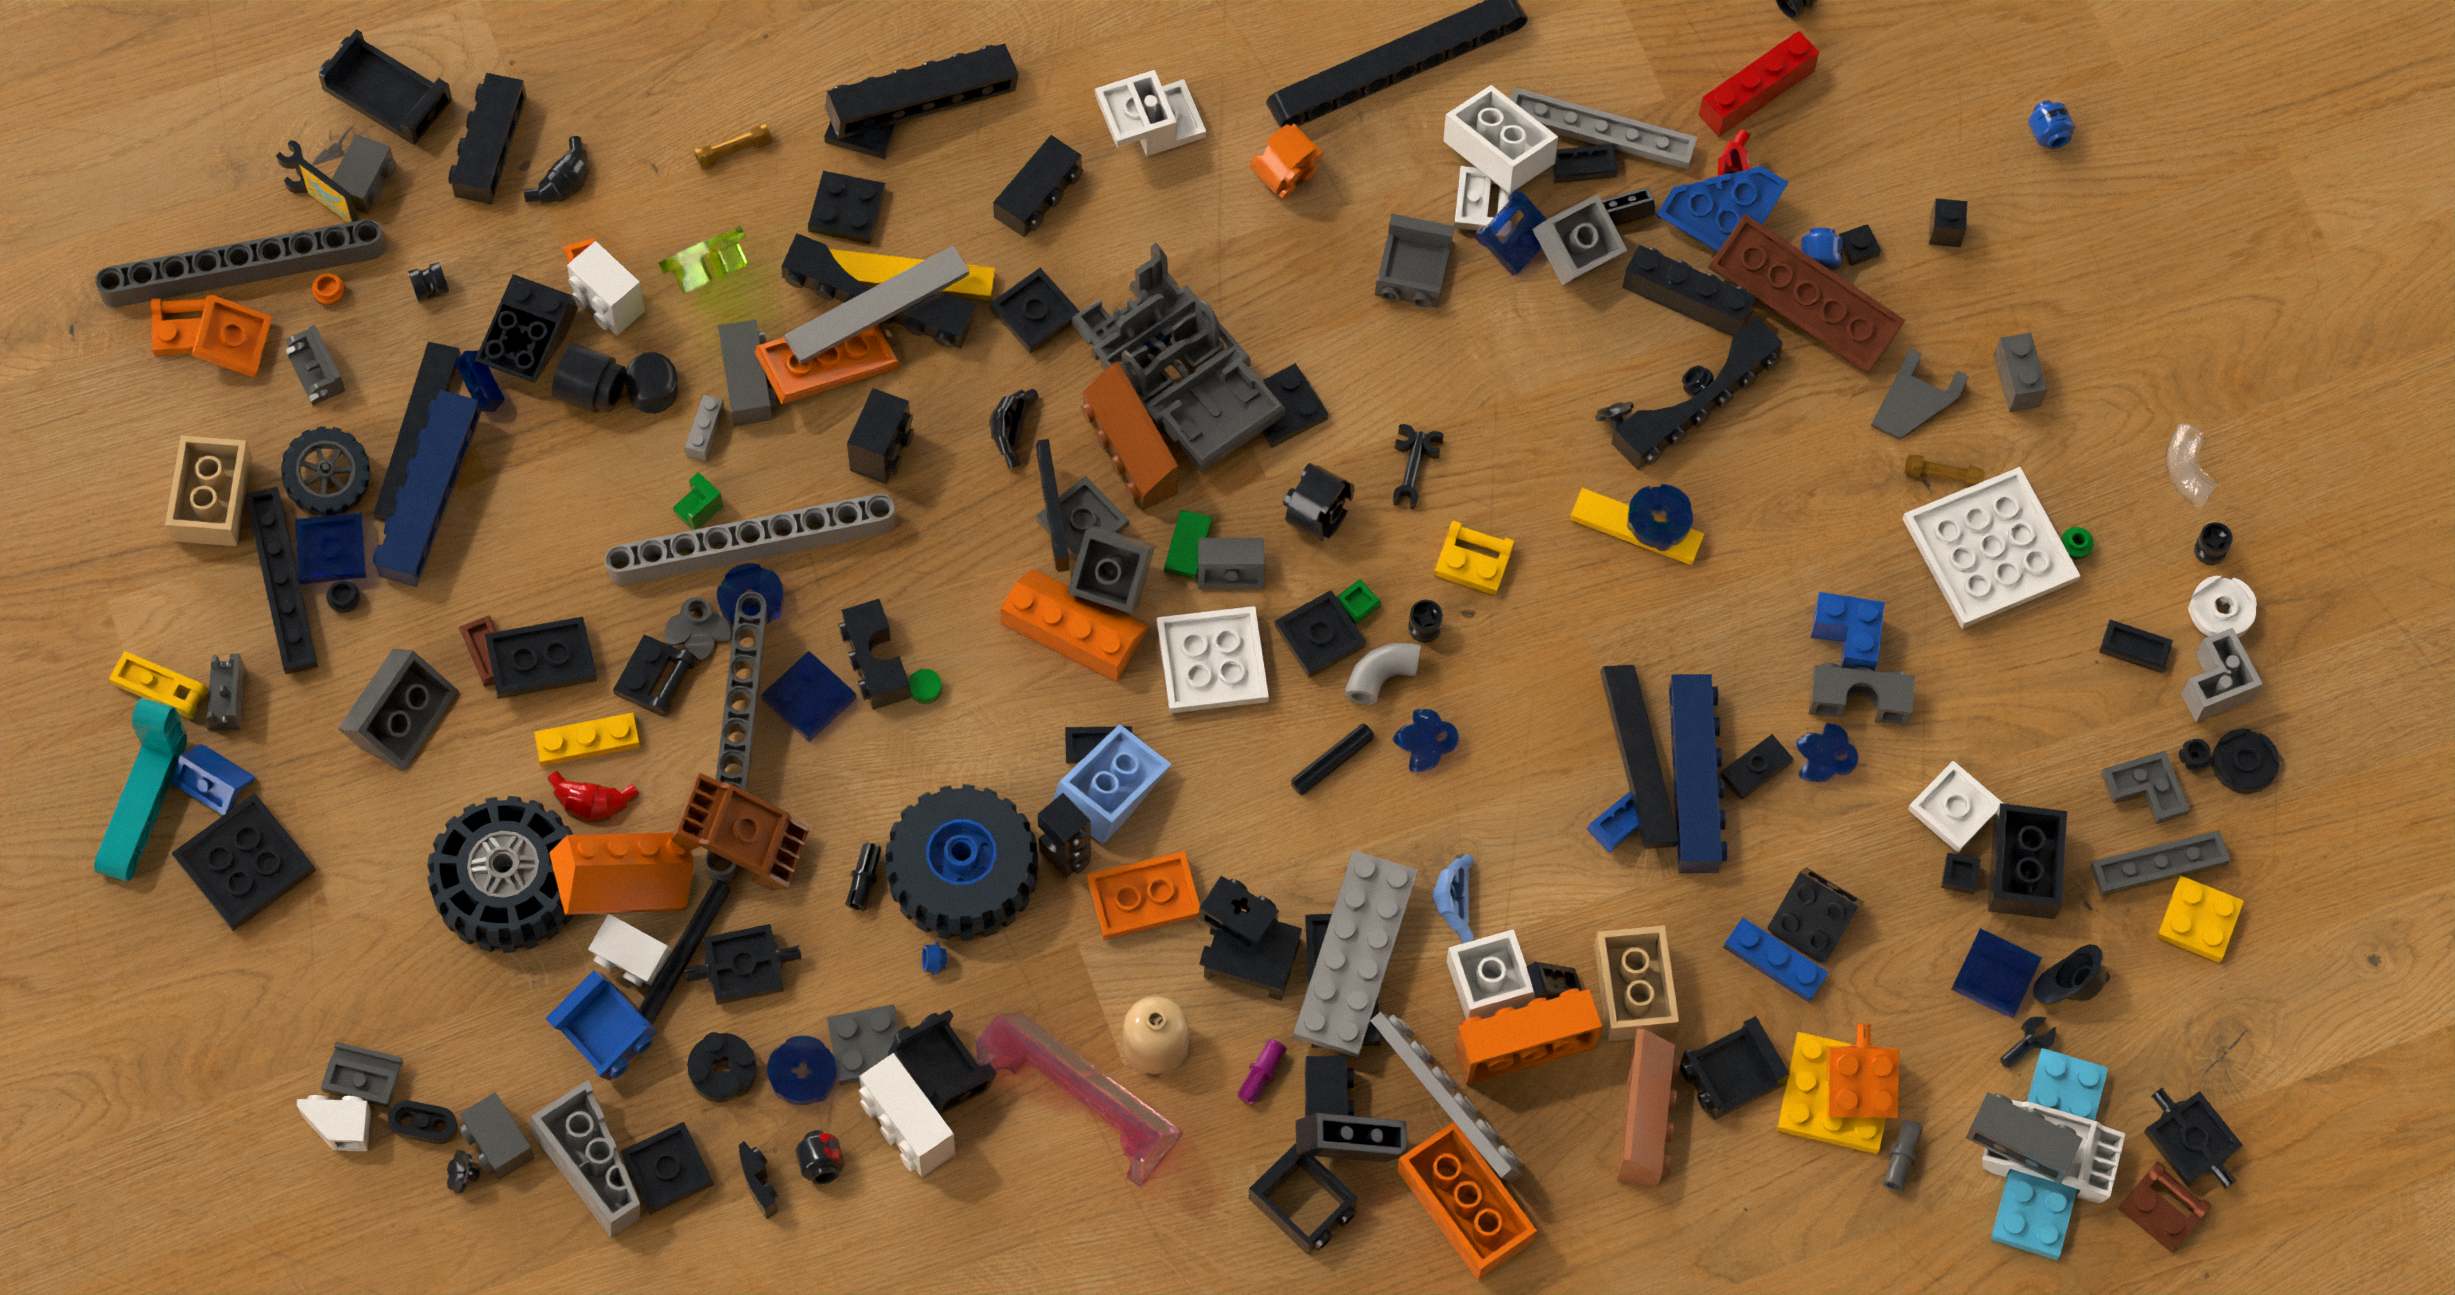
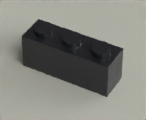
(1038, 186)
(1351, 1137)

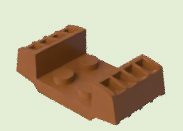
(741, 830)

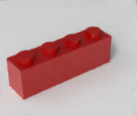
(1758, 83)

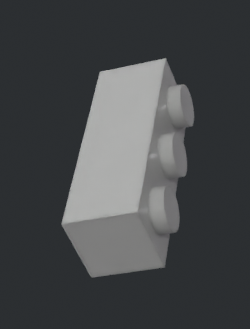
(704, 427)

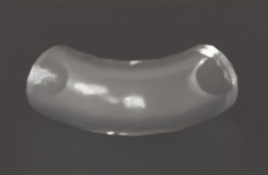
(2184, 465)

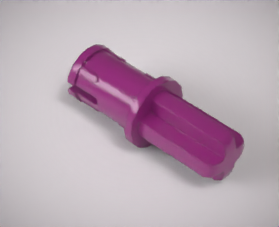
(1261, 1071)

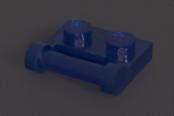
(1520, 243)

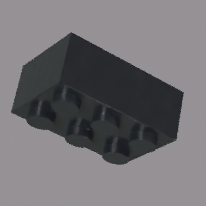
(2027, 861)

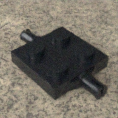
(743, 964)
(2193, 1138)

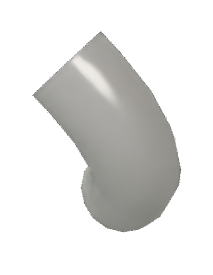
(1377, 667)

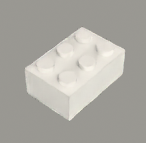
(1500, 139)
(906, 1116)

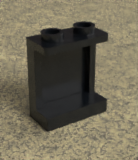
(1266, 969)
(941, 1062)
(1734, 1069)

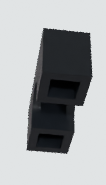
(882, 680)
(1065, 836)

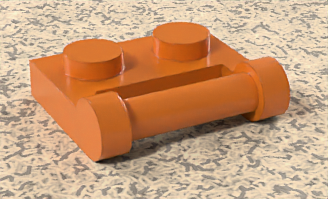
(176, 335)

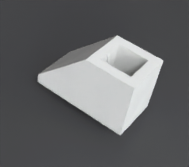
(339, 1123)

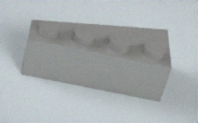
(585, 1153)

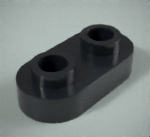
(424, 1122)

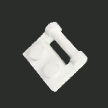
(1474, 201)

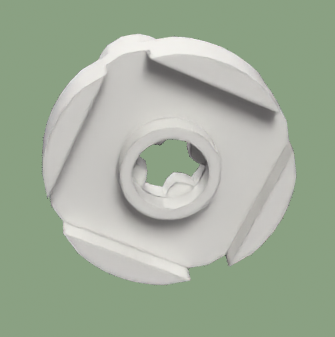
(2222, 590)

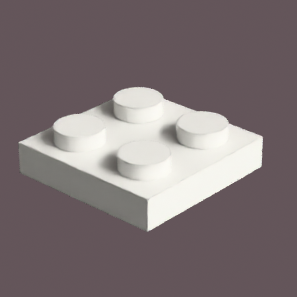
(1955, 806)

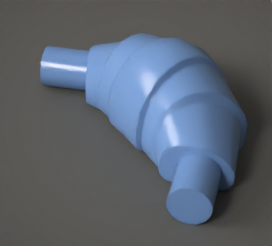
(1452, 896)

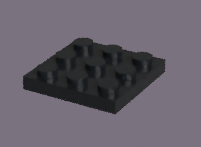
(243, 862)

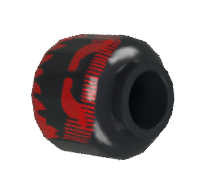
(820, 1157)

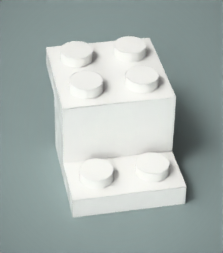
(1150, 113)

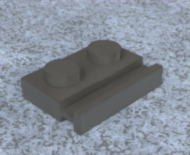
(362, 1074)

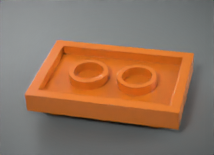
(1143, 895)

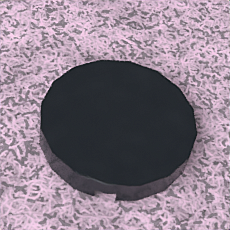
(2245, 761)

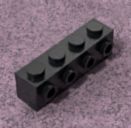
(1688, 291)

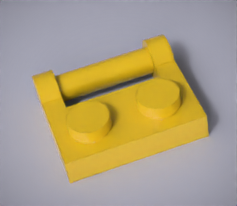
(1472, 567)

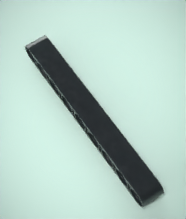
(1395, 61)

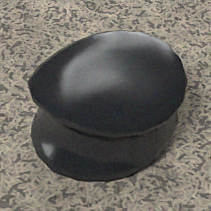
(651, 382)

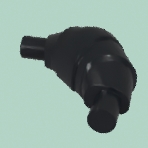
(564, 177)
(1008, 423)

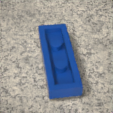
(1775, 959)

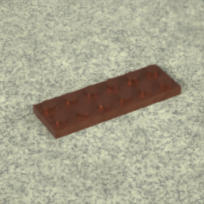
(1807, 294)

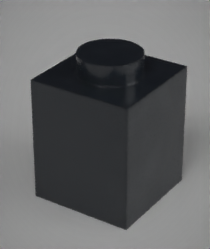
(1948, 222)

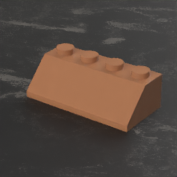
(1646, 1109)

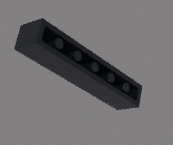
(921, 90)

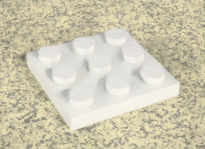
(1212, 659)

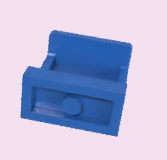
(603, 1025)

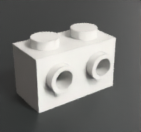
(629, 951)

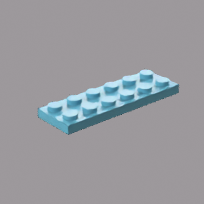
(2034, 1209)

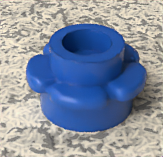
(933, 958)

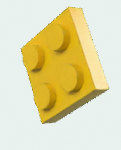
(2200, 919)

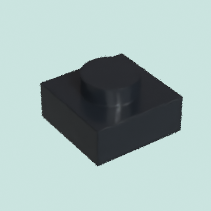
(1859, 245)
(1960, 873)

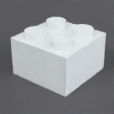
(605, 289)
(1490, 975)

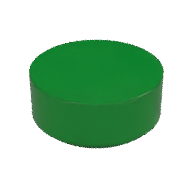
(925, 686)

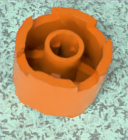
(1287, 160)

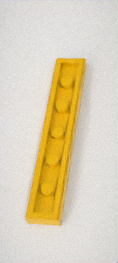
(876, 269)

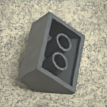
(398, 708)

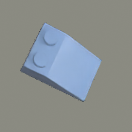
(1113, 781)

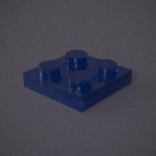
(330, 548)
(809, 696)
(1996, 973)

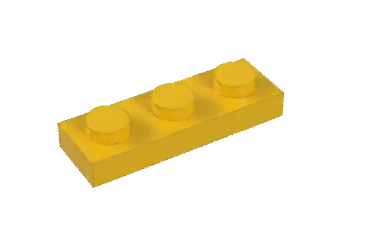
(587, 739)

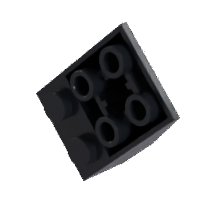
(527, 328)

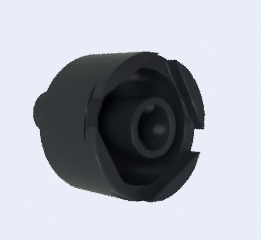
(1318, 502)

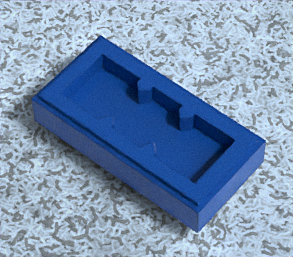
(1615, 824)

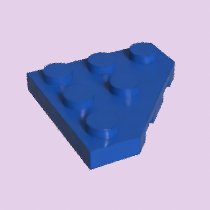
(1716, 205)

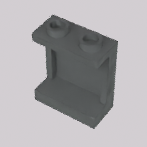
(1414, 261)

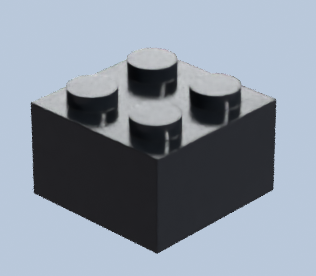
(880, 436)

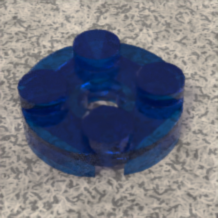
(1654, 533)
(754, 578)
(789, 1056)

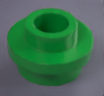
(2077, 551)

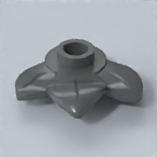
(695, 633)

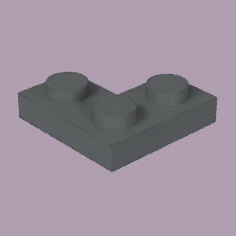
(2154, 779)

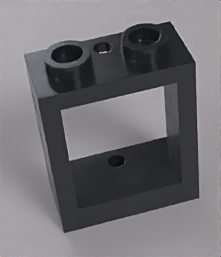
(1278, 1174)

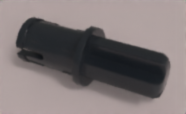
(863, 876)

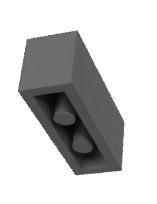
(745, 377)
(2024, 1137)

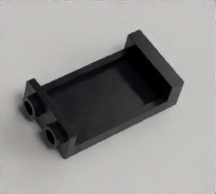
(383, 88)

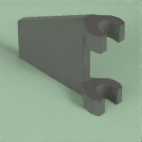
(1913, 401)

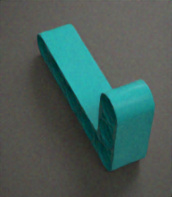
(140, 803)

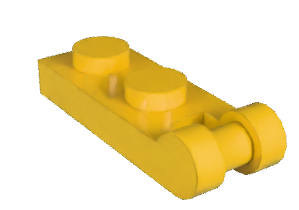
(158, 684)

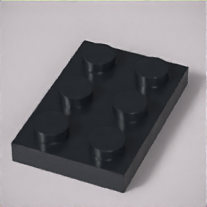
(540, 657)

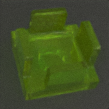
(690, 264)

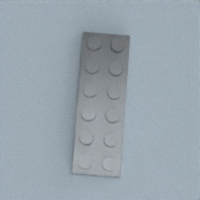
(1355, 954)
(1442, 1087)

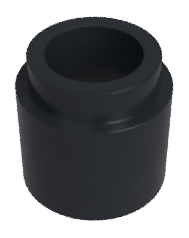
(588, 379)

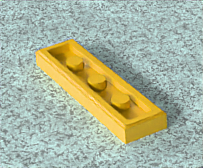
(1611, 518)

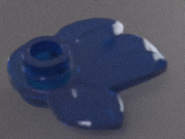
(1422, 742)
(1822, 754)

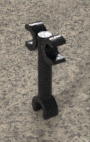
(1418, 443)

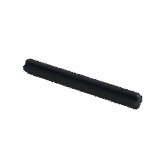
(684, 950)

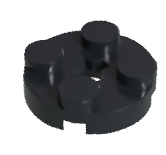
(729, 1084)

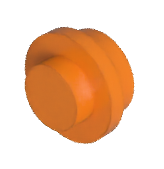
(328, 289)

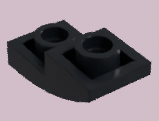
(754, 1171)

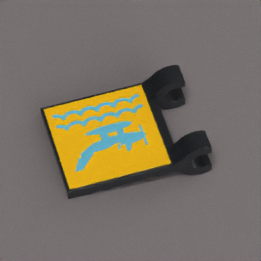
(317, 184)

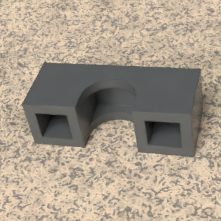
(1888, 692)

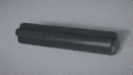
(1332, 759)

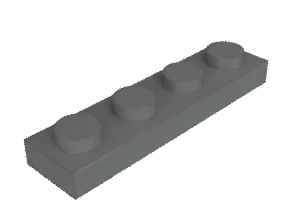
(2160, 863)

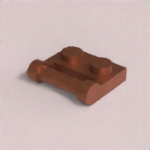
(2159, 1216)

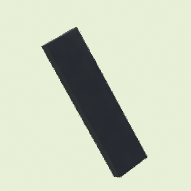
(1052, 505)

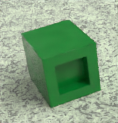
(699, 503)

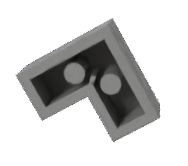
(2227, 677)

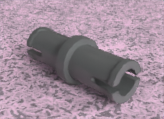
(1902, 1155)

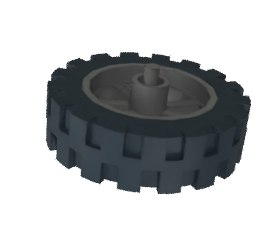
(325, 503)

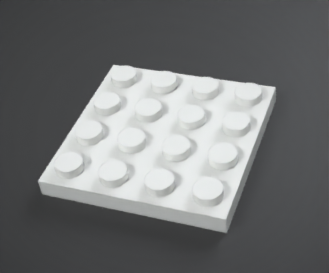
(1991, 547)

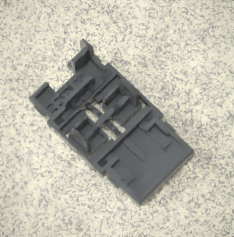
(1220, 400)

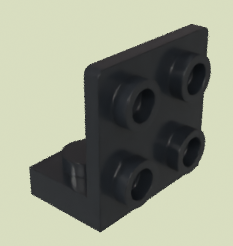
(1814, 914)

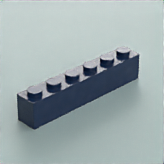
(427, 488)
(1695, 773)

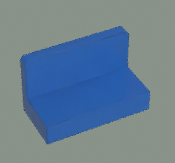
(210, 778)

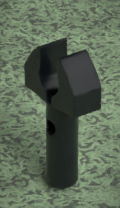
(2029, 1041)

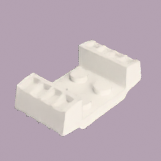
(2094, 1162)

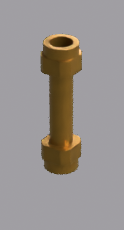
(707, 155)
(1916, 465)

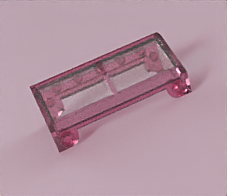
(1145, 1134)

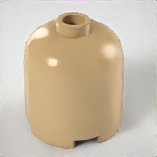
(1154, 1046)

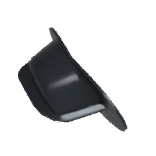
(2075, 977)

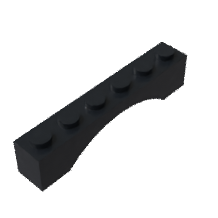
(938, 316)
(1651, 431)

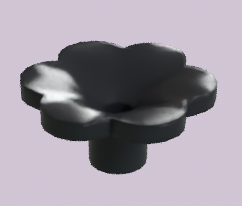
(1615, 413)
(461, 1172)

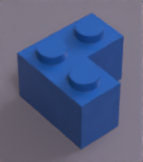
(1853, 622)

